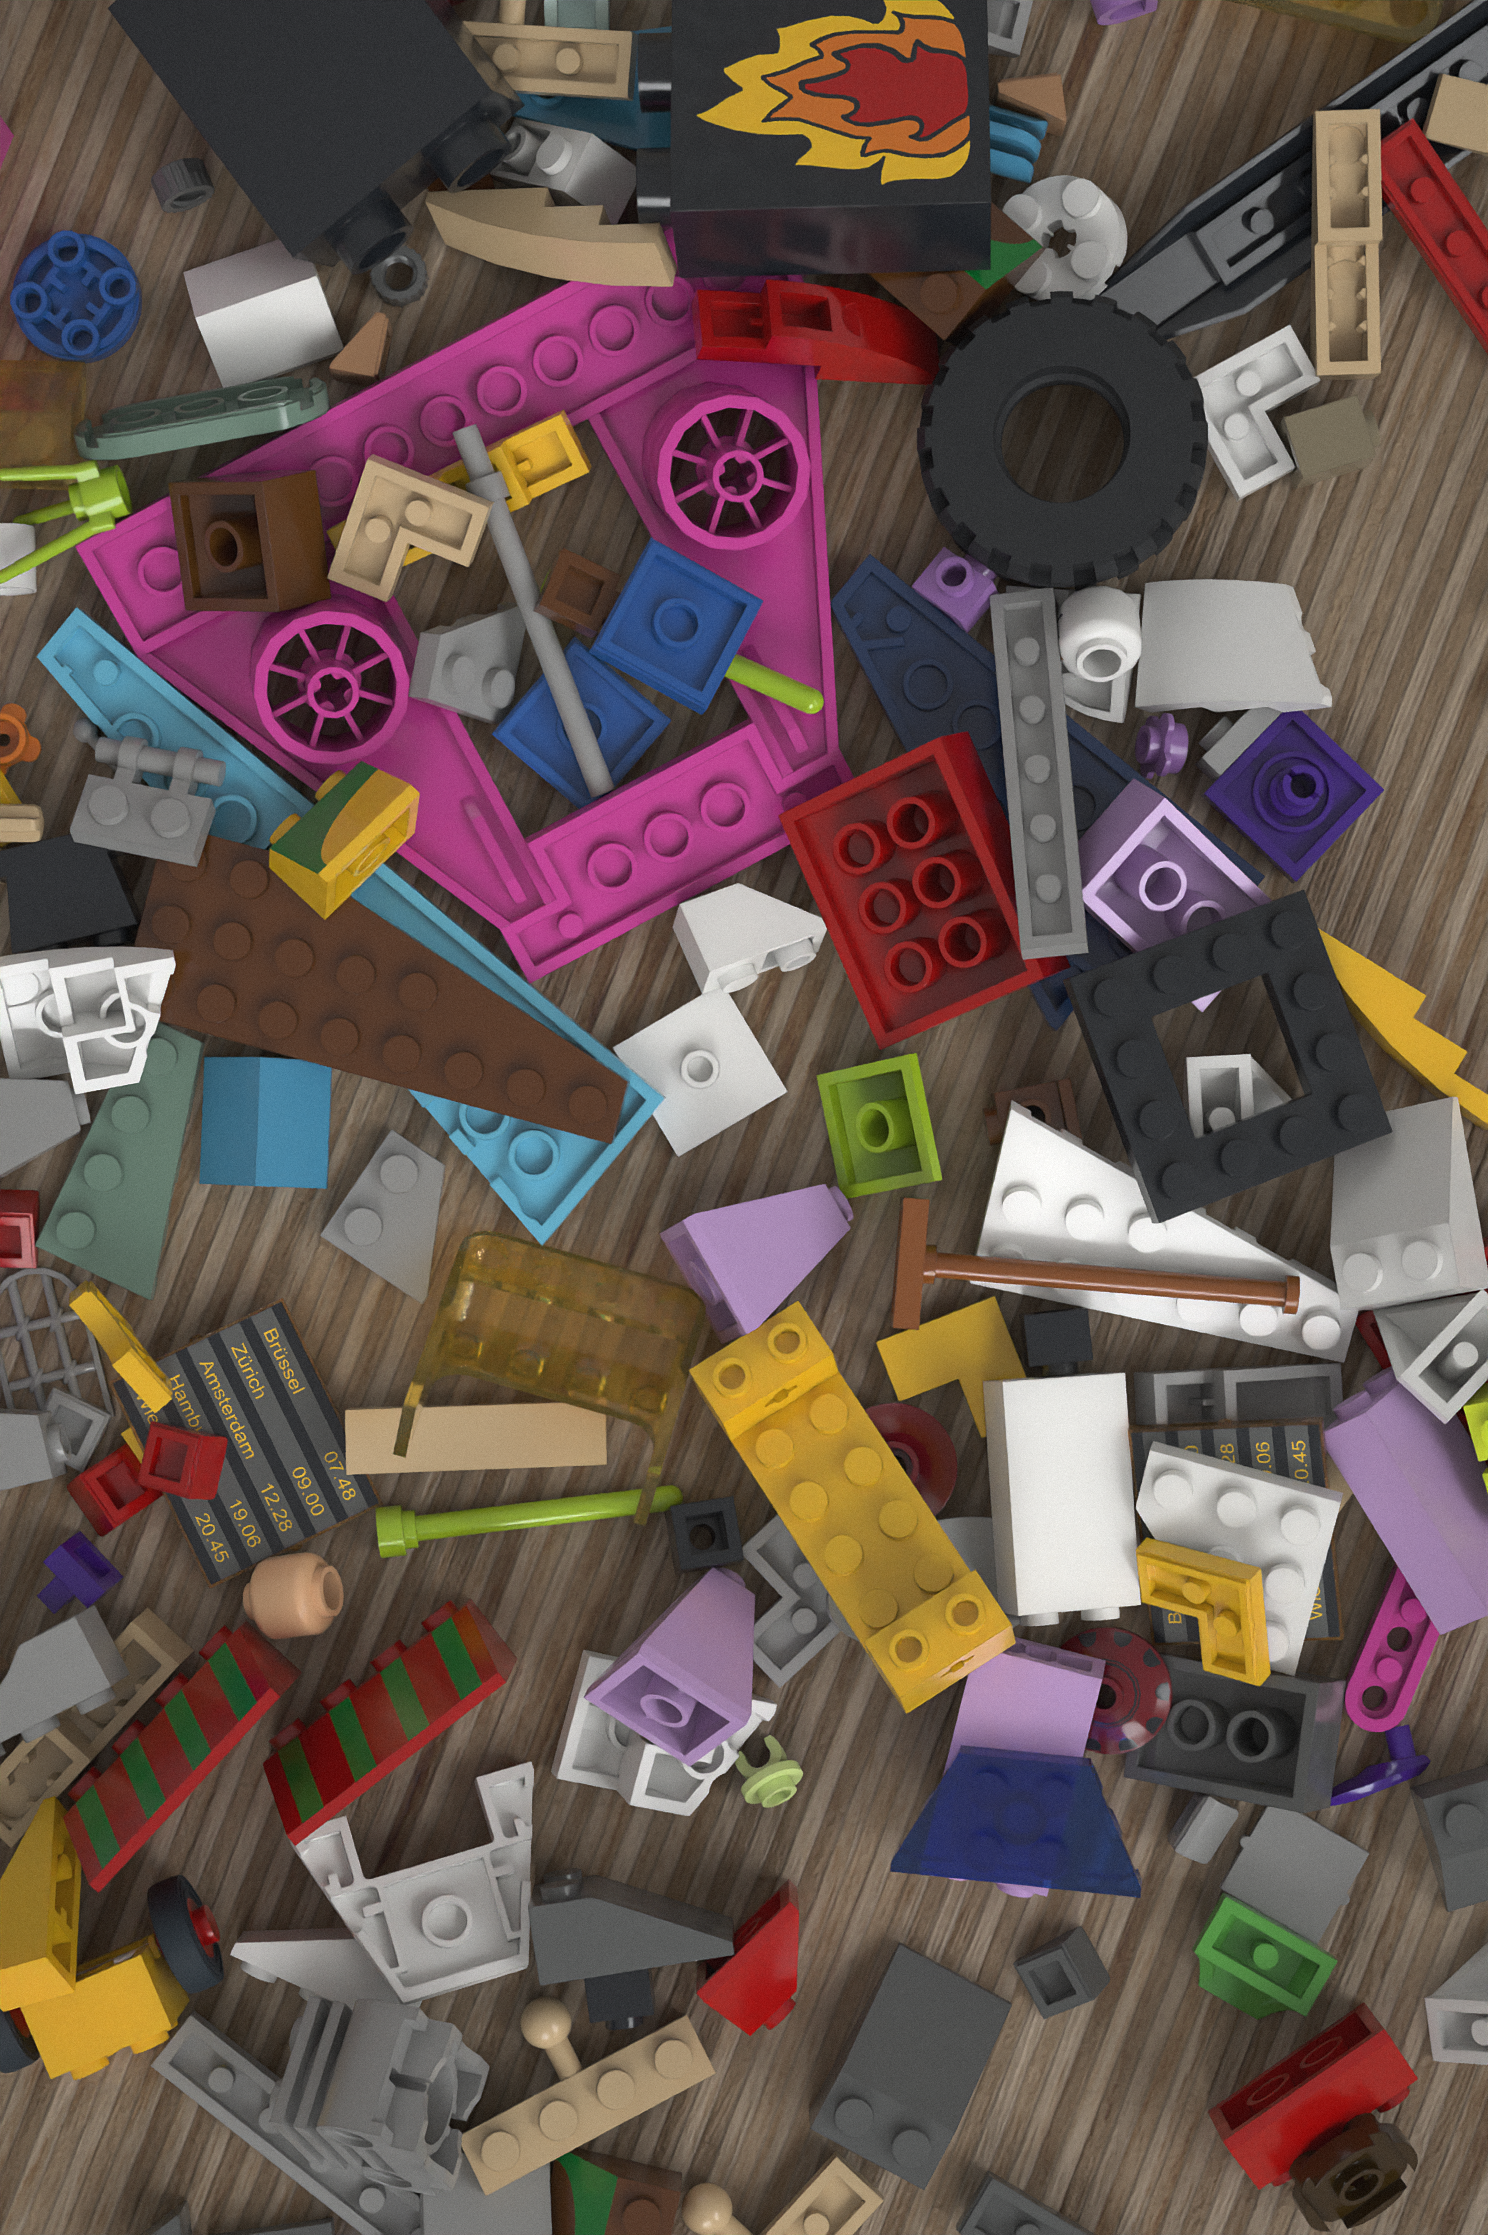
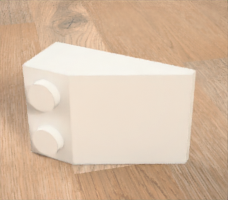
(1407, 1213)

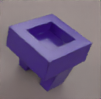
(79, 1573)

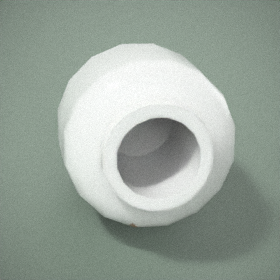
(1099, 633)

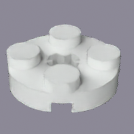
(1080, 209)

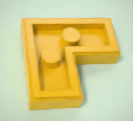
(959, 1345)
(1221, 1595)

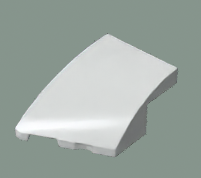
(1225, 648)
(82, 1012)
(612, 1756)

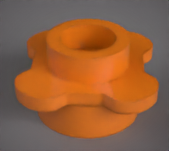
(21, 745)

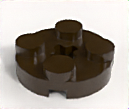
(1352, 2174)

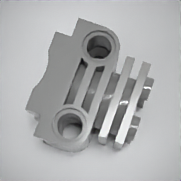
(378, 2092)

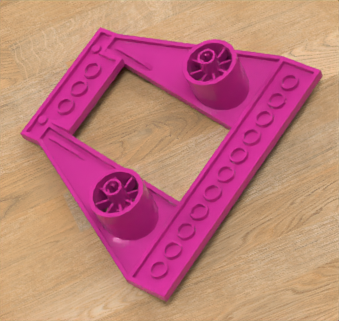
(634, 374)

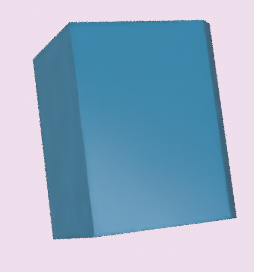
(265, 1122)

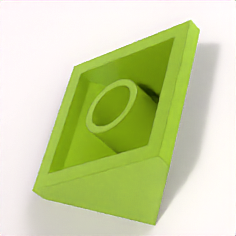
(879, 1126)

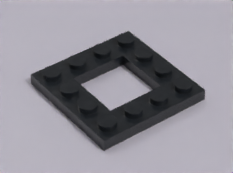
(1340, 1095)

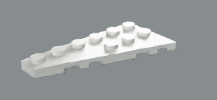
(1077, 1207)

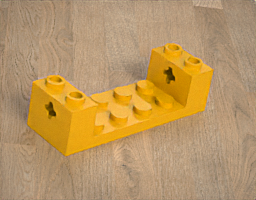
(852, 1508)

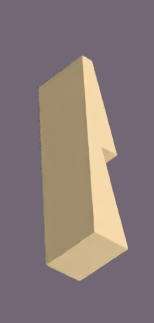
(1346, 245)
(476, 1437)
(58, 1757)

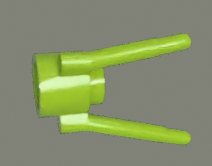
(96, 497)

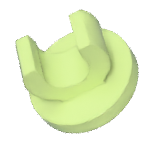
(772, 1782)

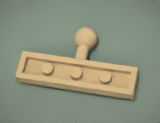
(558, 58)
(584, 2099)
(829, 2204)

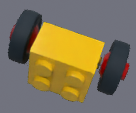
(121, 1995)

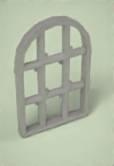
(55, 1323)

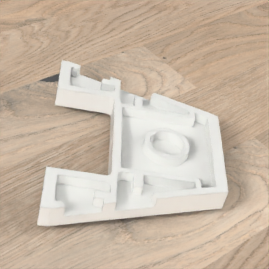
(445, 1918)

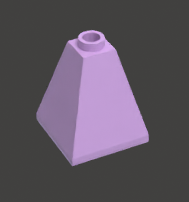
(756, 1252)
(689, 1671)

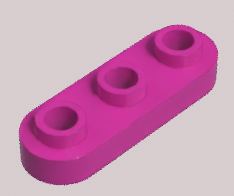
(1391, 1669)

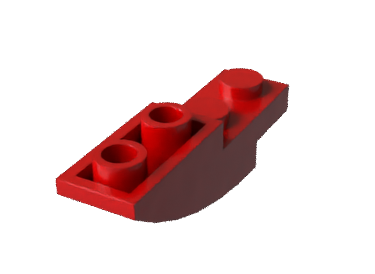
(817, 326)

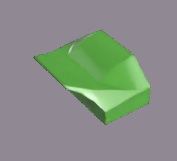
(1259, 1961)

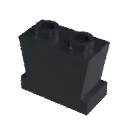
(67, 896)

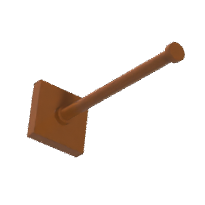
(921, 1263)

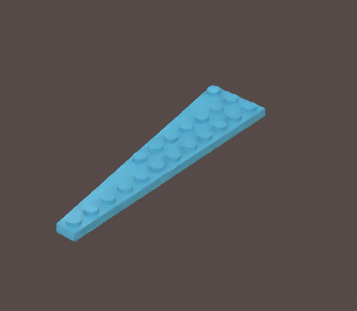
(529, 1165)

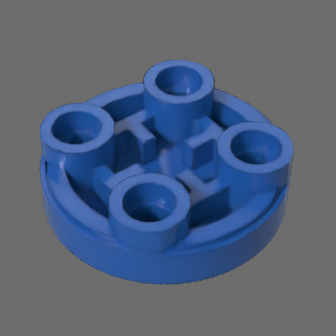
(76, 298)

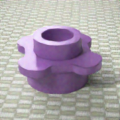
(1161, 746)

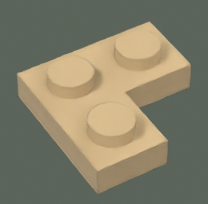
(402, 509)

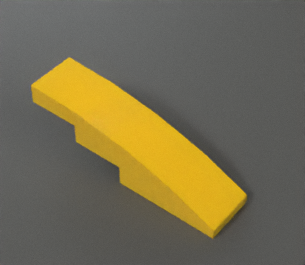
(530, 462)
(1387, 1011)

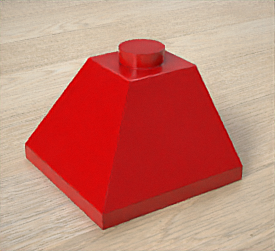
(762, 1974)

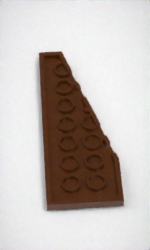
(358, 996)

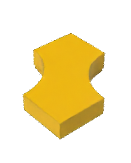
(121, 1345)

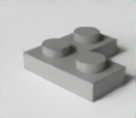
(796, 1622)

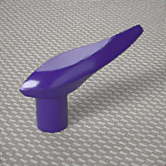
(1377, 1777)

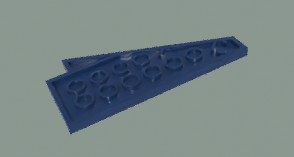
(945, 683)

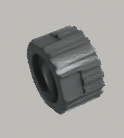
(182, 185)
(410, 293)

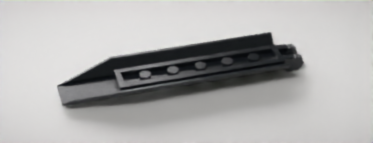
(1256, 222)

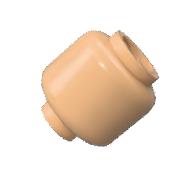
(293, 1595)

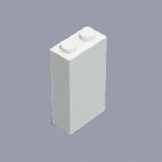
(1061, 1496)

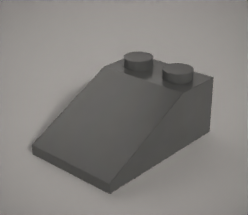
(1244, 1739)
(612, 1928)
(909, 2066)

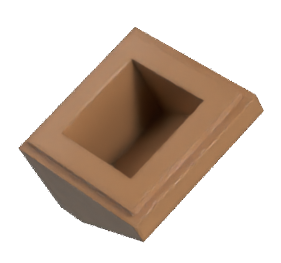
(1036, 97)
(366, 355)

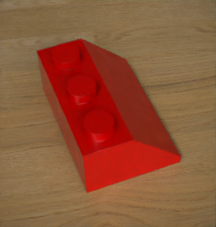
(1312, 2096)

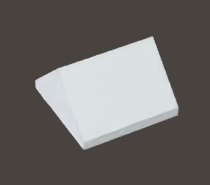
(262, 314)

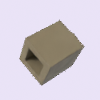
(1329, 440)

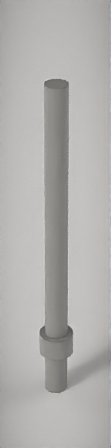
(492, 486)

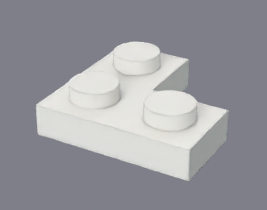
(1236, 405)

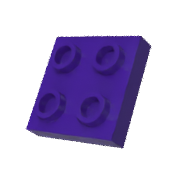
(1292, 793)

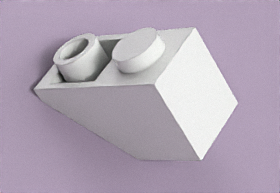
(570, 163)
(743, 933)

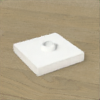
(704, 1067)

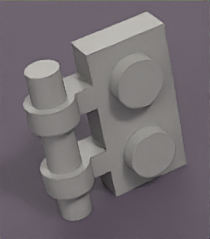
(145, 818)

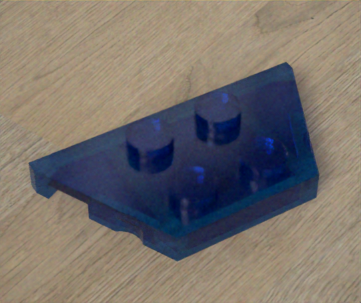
(1020, 1824)

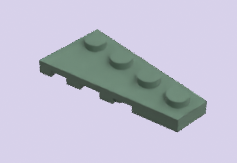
(124, 1178)

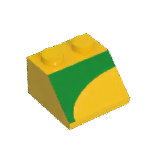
(344, 835)

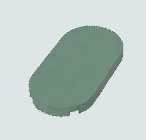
(202, 418)

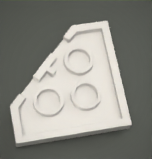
(1249, 1520)

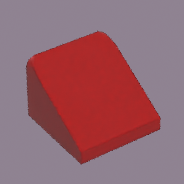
(19, 1228)
(182, 1461)
(110, 1491)

